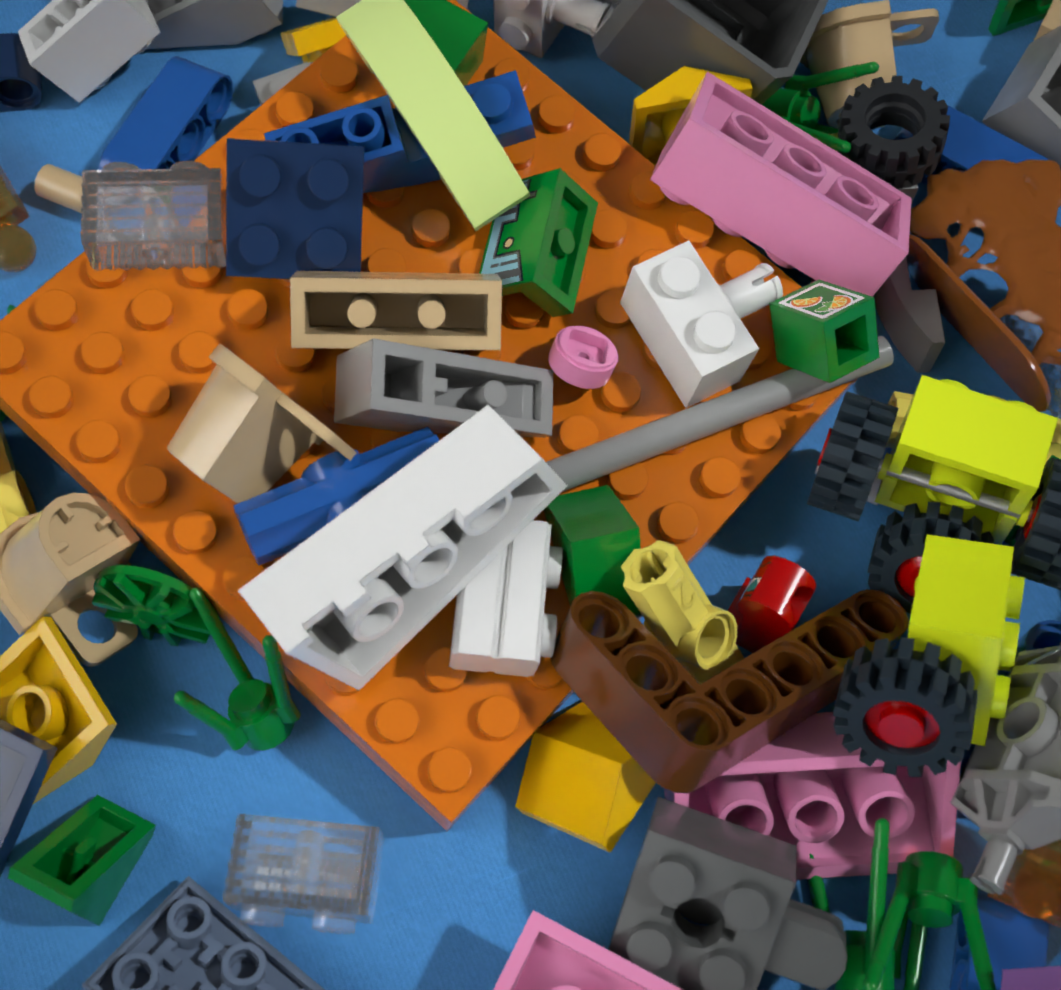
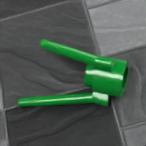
(804, 110)
(257, 711)
(933, 892)
(862, 943)

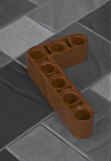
(698, 731)

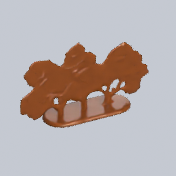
(1018, 216)

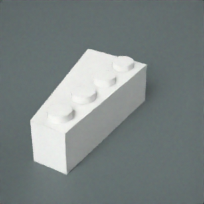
(403, 550)

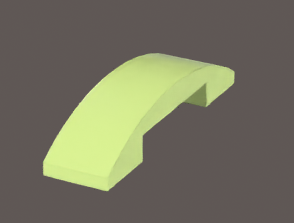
(435, 108)

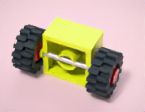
(953, 452)
(943, 680)

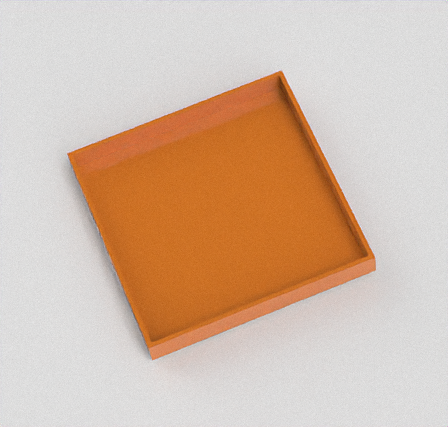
(117, 357)

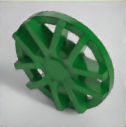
(151, 602)

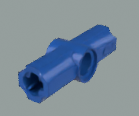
(329, 486)

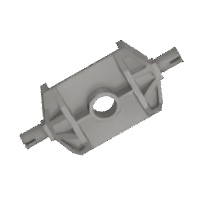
(1016, 778)

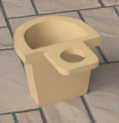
(861, 36)
(245, 431)
(53, 564)

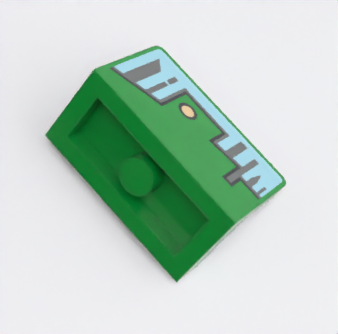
(543, 242)

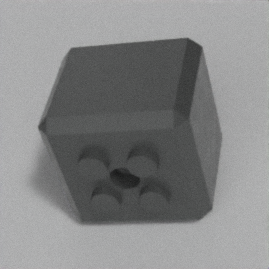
(722, 36)

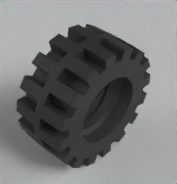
(898, 106)

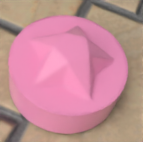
(583, 357)

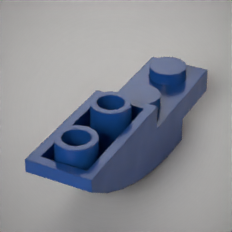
(391, 149)

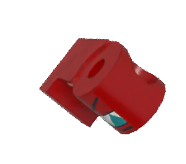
(771, 602)

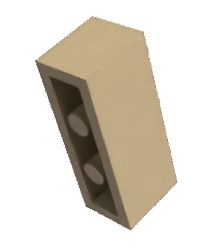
(396, 307)

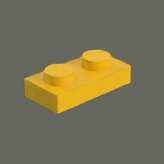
(312, 39)

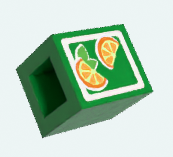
(825, 330)

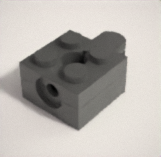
(739, 888)

